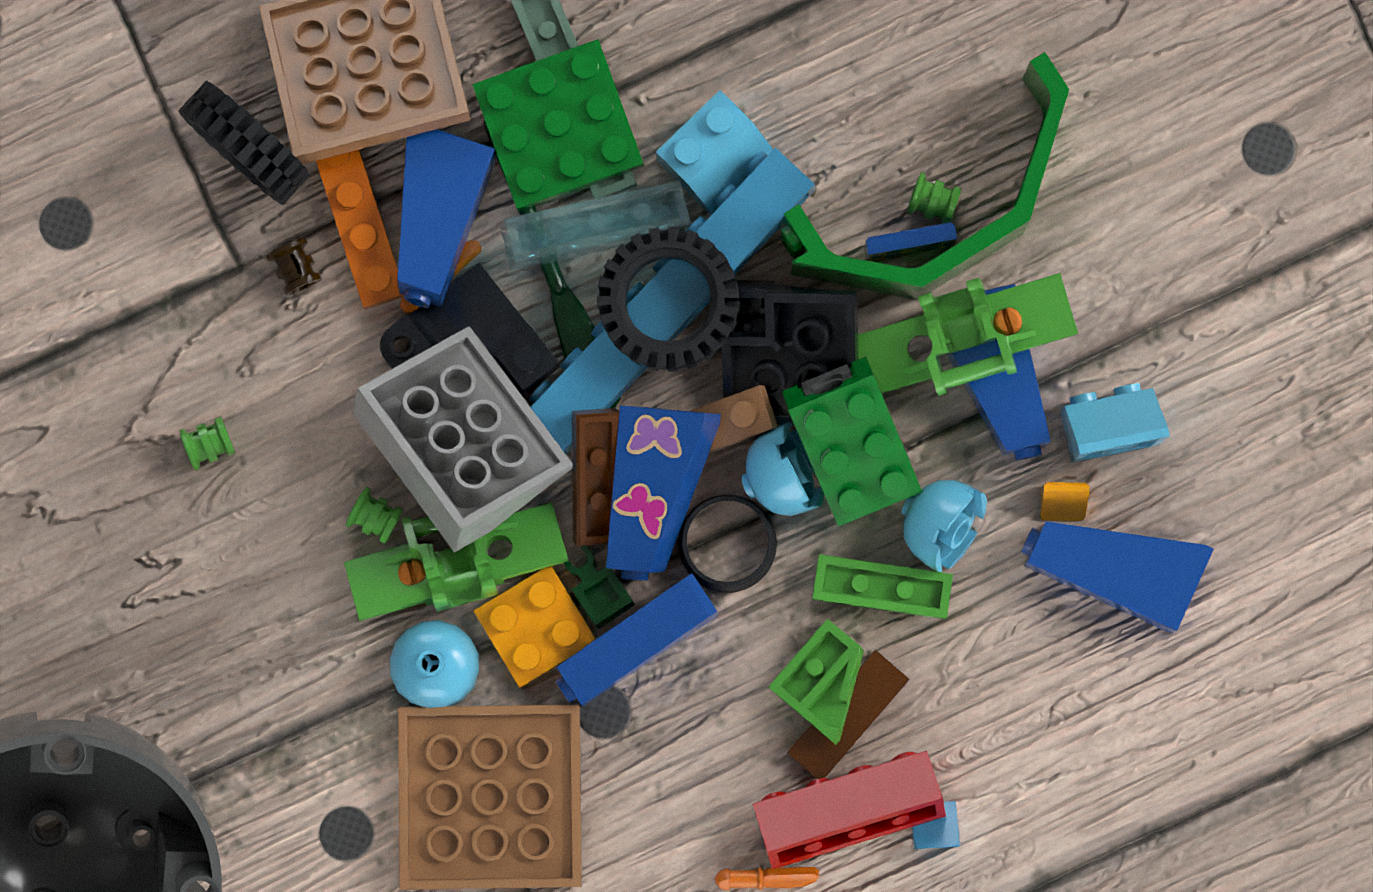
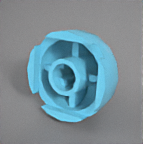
(781, 473)
(940, 522)
(456, 662)

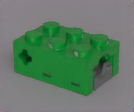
(852, 441)

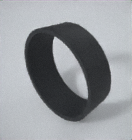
(734, 586)

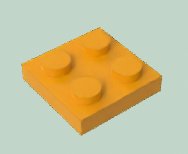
(534, 626)

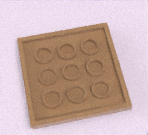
(361, 72)
(489, 797)

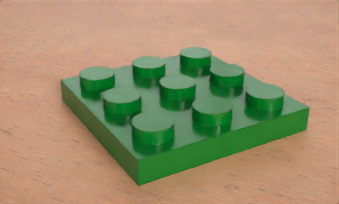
(558, 125)

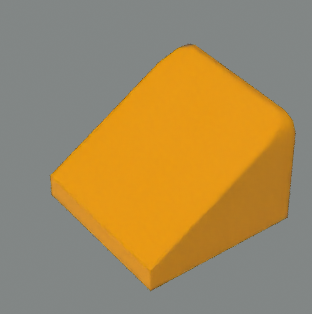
(1063, 501)

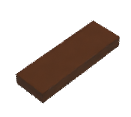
(593, 473)
(874, 689)

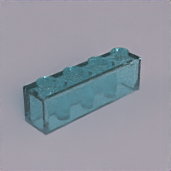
(592, 225)

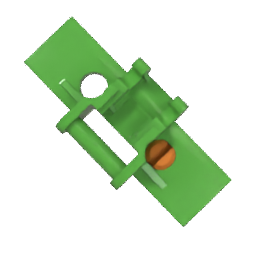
(965, 319)
(448, 579)

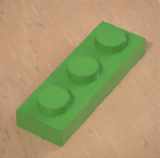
(882, 587)

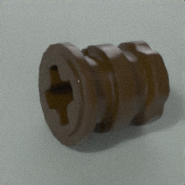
(294, 266)

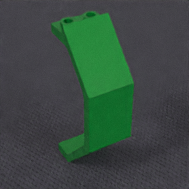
(821, 264)

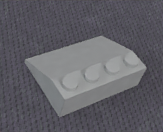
(460, 437)

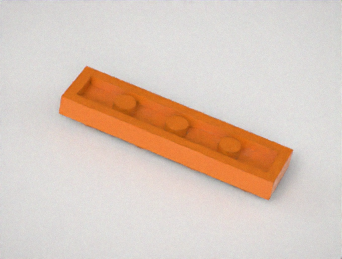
(360, 228)

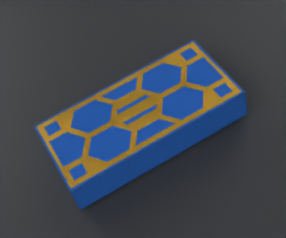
(910, 241)

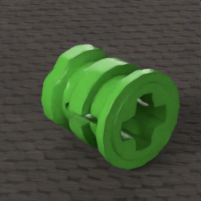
(933, 199)
(206, 442)
(374, 516)

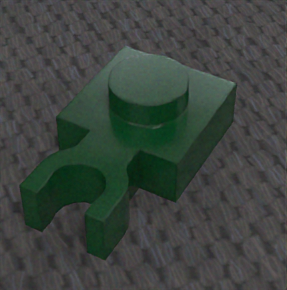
(600, 591)

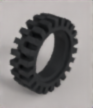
(244, 142)
(650, 248)

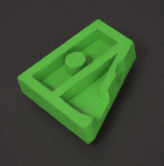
(822, 679)

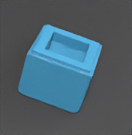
(939, 832)

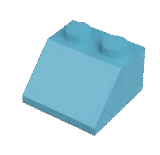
(712, 150)
(1113, 423)

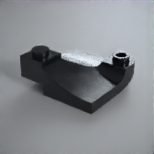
(481, 304)
(787, 339)

